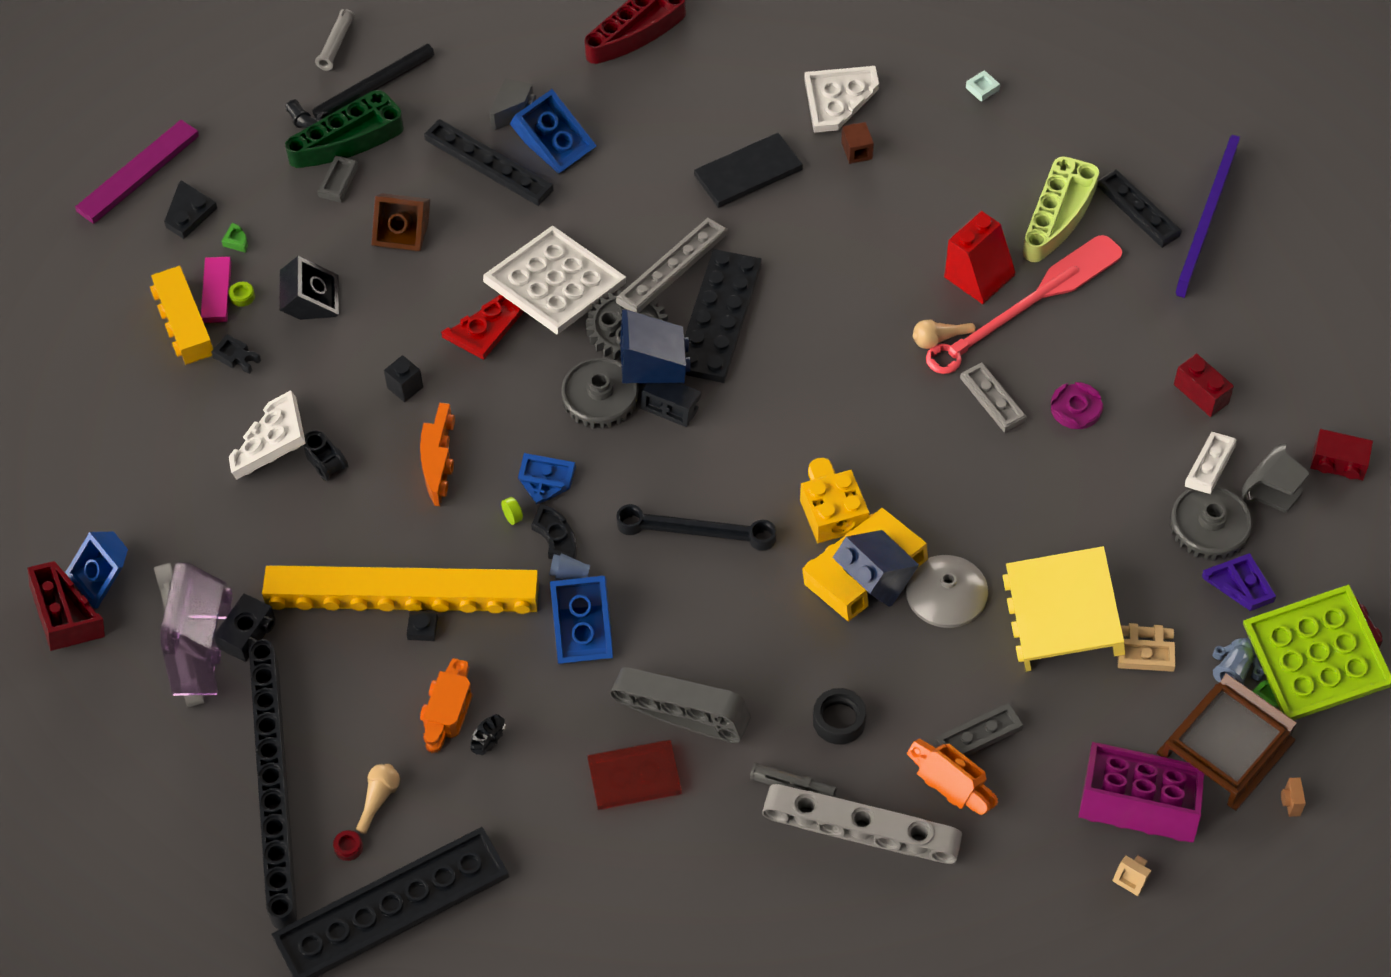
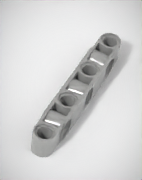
(885, 828)

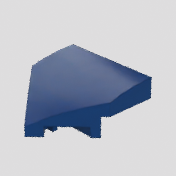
(545, 476)

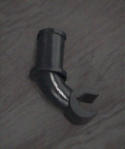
(301, 117)

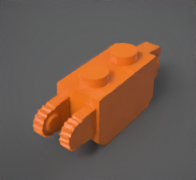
(447, 705)
(953, 776)

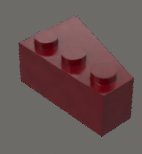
(61, 608)

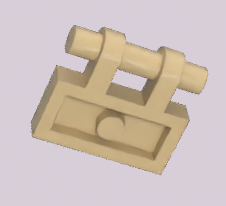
(1147, 654)

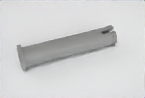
(326, 58)

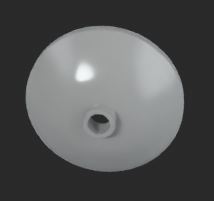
(947, 603)

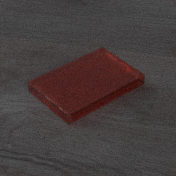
(634, 774)

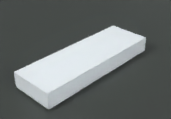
(1210, 462)

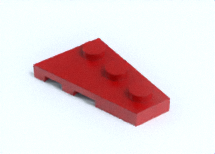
(485, 328)

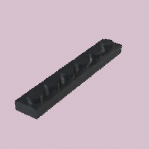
(488, 162)

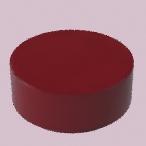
(348, 845)

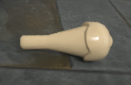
(929, 333)
(381, 783)

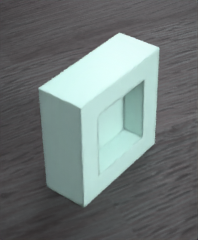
(982, 85)

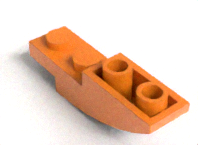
(435, 453)

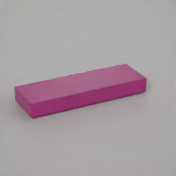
(215, 289)

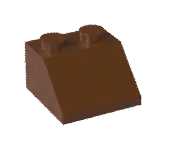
(400, 221)

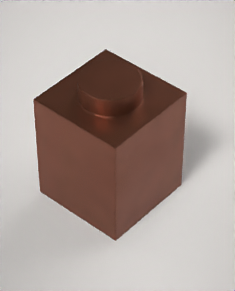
(857, 142)

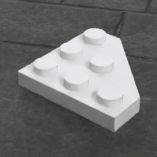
(838, 95)
(271, 438)

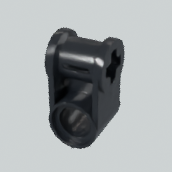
(326, 457)

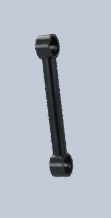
(696, 527)

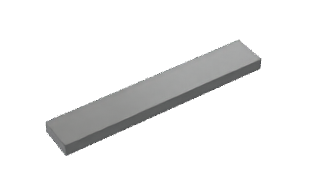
(671, 266)

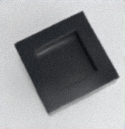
(422, 626)

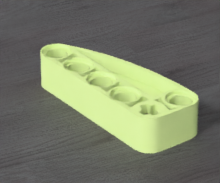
(1060, 206)

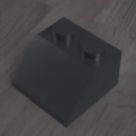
(308, 290)

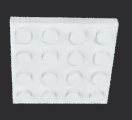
(554, 279)

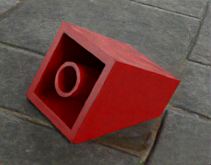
(979, 258)

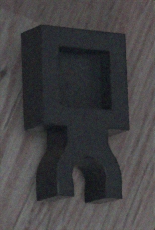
(234, 352)

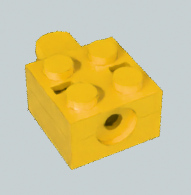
(831, 501)

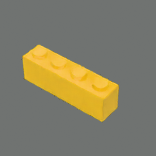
(182, 315)

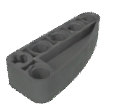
(683, 704)

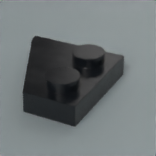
(188, 210)

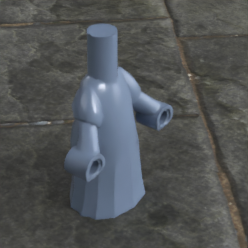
(1238, 661)

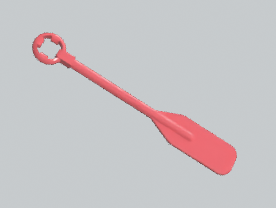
(1060, 278)

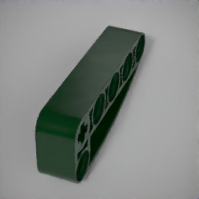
(347, 131)

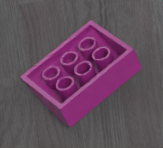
(1142, 792)

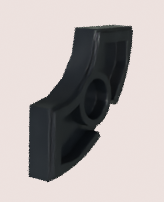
(556, 532)

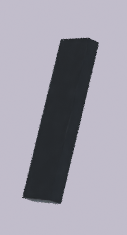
(1139, 208)

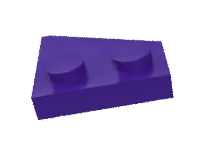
(1241, 582)

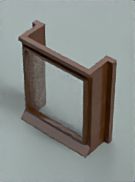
(1232, 738)

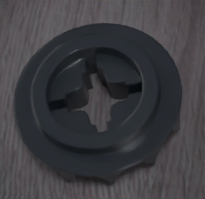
(487, 734)

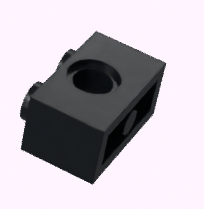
(246, 613)

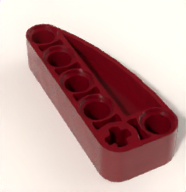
(632, 27)

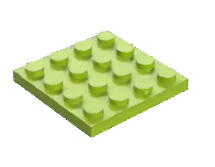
(1318, 653)

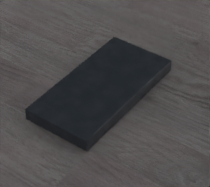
(748, 169)

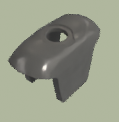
(1276, 481)

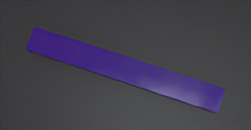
(1207, 216)

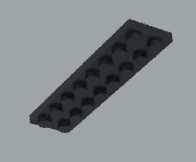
(390, 905)

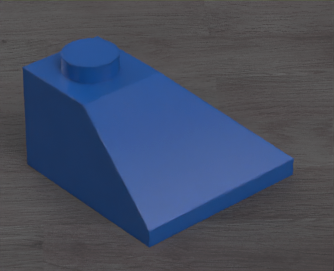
(97, 565)

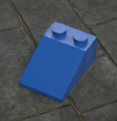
(552, 132)
(581, 619)

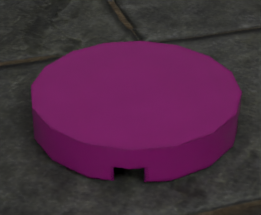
(1076, 405)

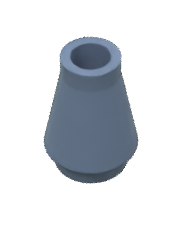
(568, 568)

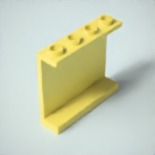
(1063, 605)

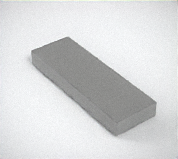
(993, 397)

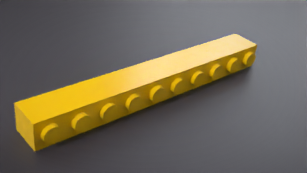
(401, 589)

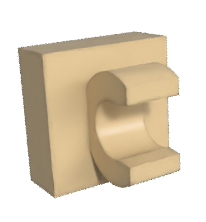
(1132, 874)

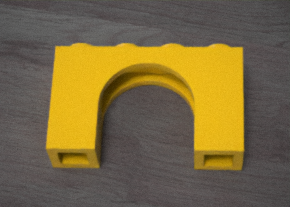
(837, 587)

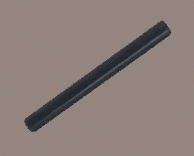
(375, 80)

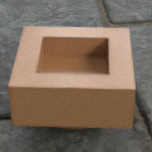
(1293, 797)

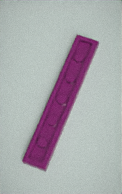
(136, 171)

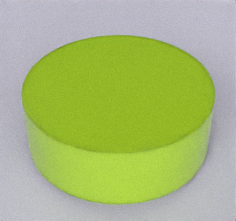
(241, 294)
(512, 510)

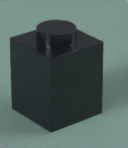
(403, 378)

